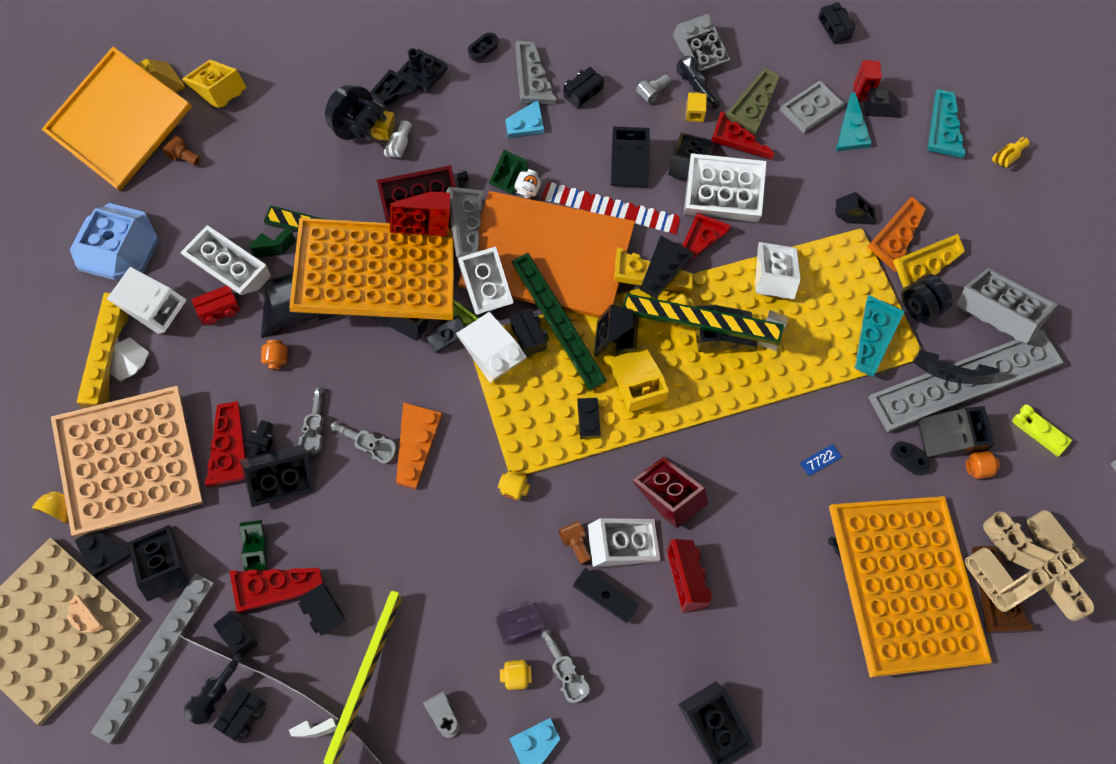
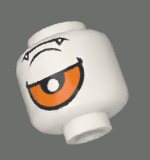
(527, 184)

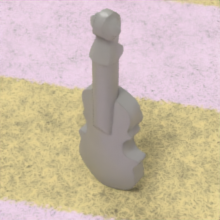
(312, 426)
(381, 449)
(574, 685)

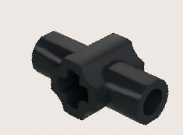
(260, 440)

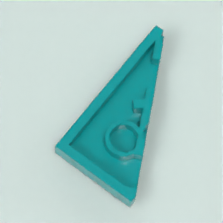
(854, 130)

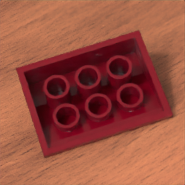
(413, 184)

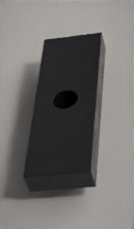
(616, 604)

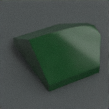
(507, 171)

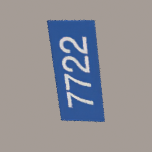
(820, 460)

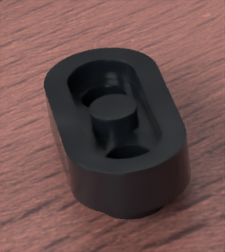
(480, 49)
(910, 459)

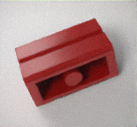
(867, 77)
(215, 305)

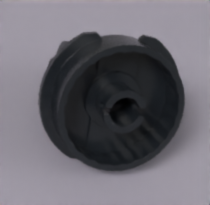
(353, 113)

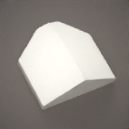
(127, 359)

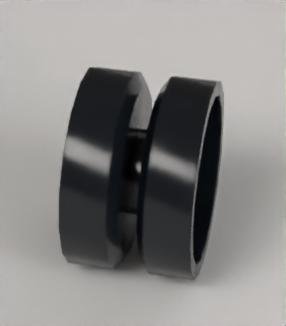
(926, 298)

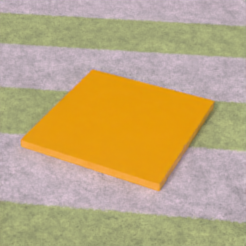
(116, 118)

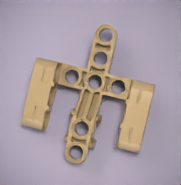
(1048, 565)

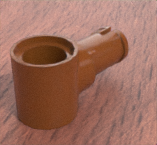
(178, 149)
(574, 537)

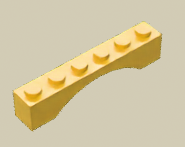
(96, 376)

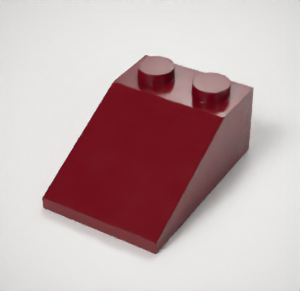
(671, 492)

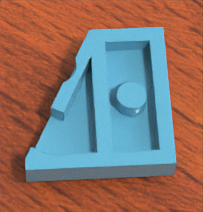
(525, 122)
(535, 743)

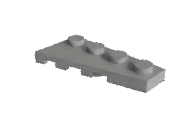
(465, 219)

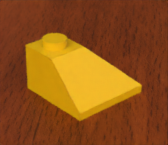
(164, 73)

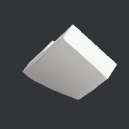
(305, 729)

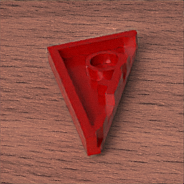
(736, 137)
(704, 233)

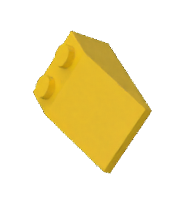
(215, 83)

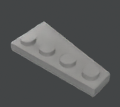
(531, 75)

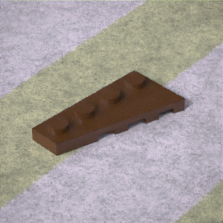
(997, 620)

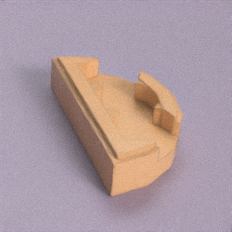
(82, 617)

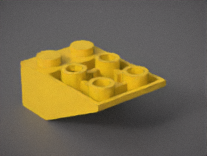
(639, 379)

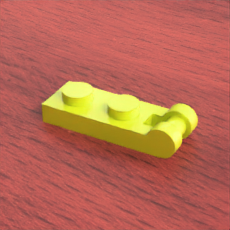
(1041, 430)

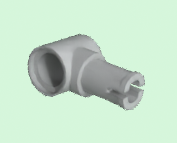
(650, 90)

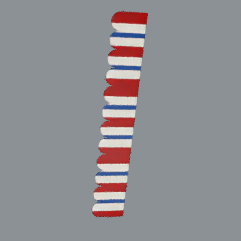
(593, 203)

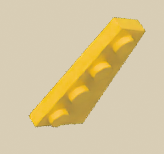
(632, 270)

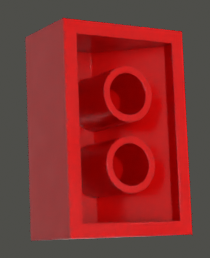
(688, 575)

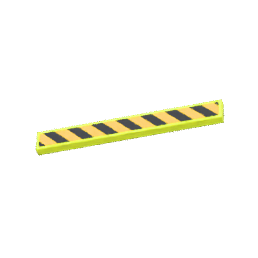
(363, 679)

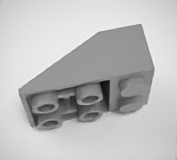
(701, 41)

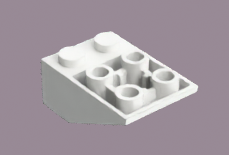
(146, 300)

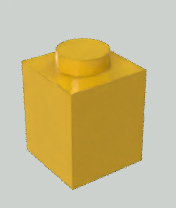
(696, 107)
(384, 130)

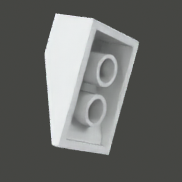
(777, 271)
(485, 280)
(491, 346)
(623, 542)

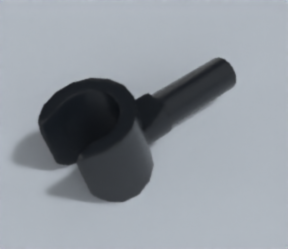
(462, 176)

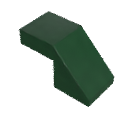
(264, 246)
(254, 545)

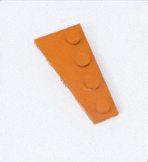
(416, 440)

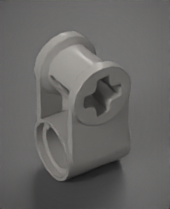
(441, 712)

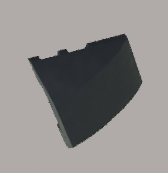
(276, 307)

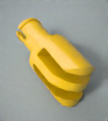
(1010, 152)

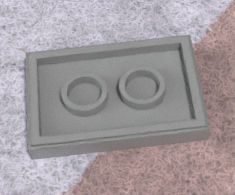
(811, 106)

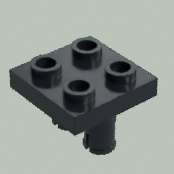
(423, 69)

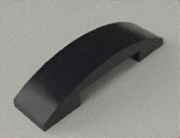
(929, 363)

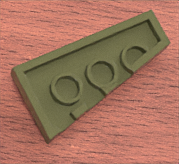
(752, 104)

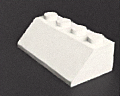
(226, 261)

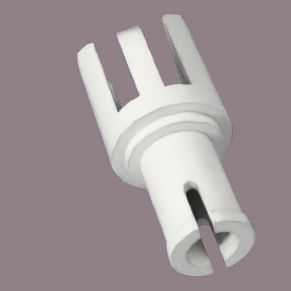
(398, 141)

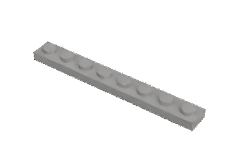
(153, 659)

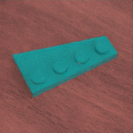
(944, 126)
(877, 330)

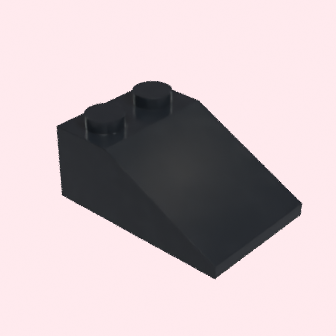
(685, 146)
(158, 563)
(716, 724)

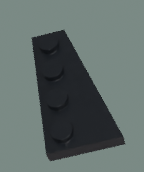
(664, 266)

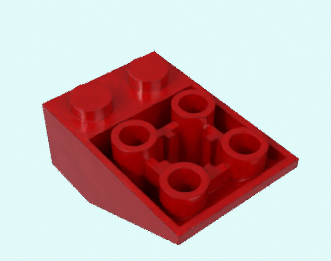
(421, 214)

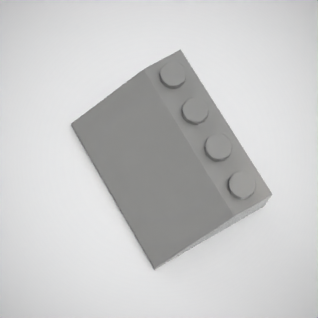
(1006, 305)

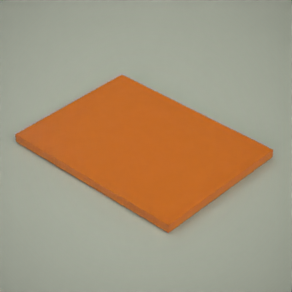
(567, 245)

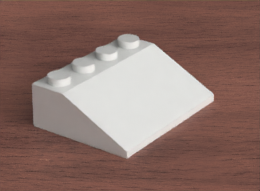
(725, 187)

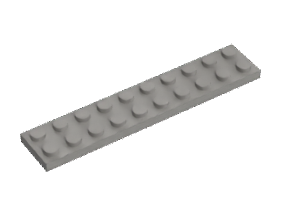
(931, 395)

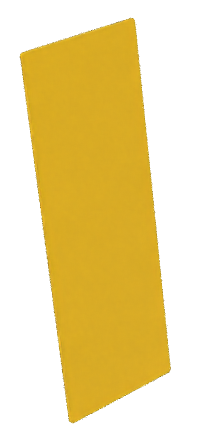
(537, 399)

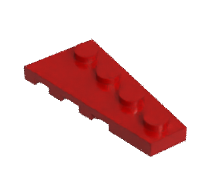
(226, 446)
(264, 588)

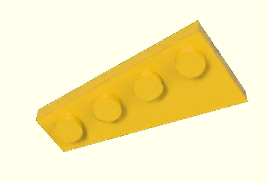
(928, 259)

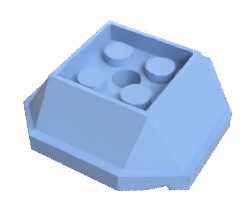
(114, 241)

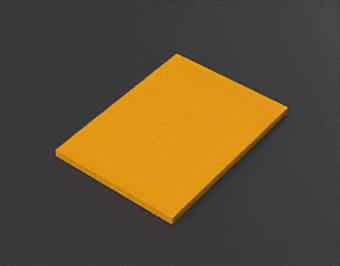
(371, 271)
(908, 586)

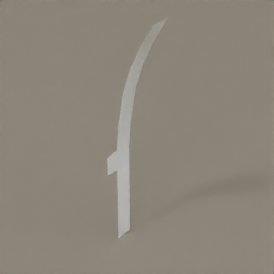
(268, 677)

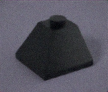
(612, 327)

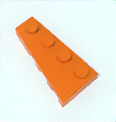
(897, 233)

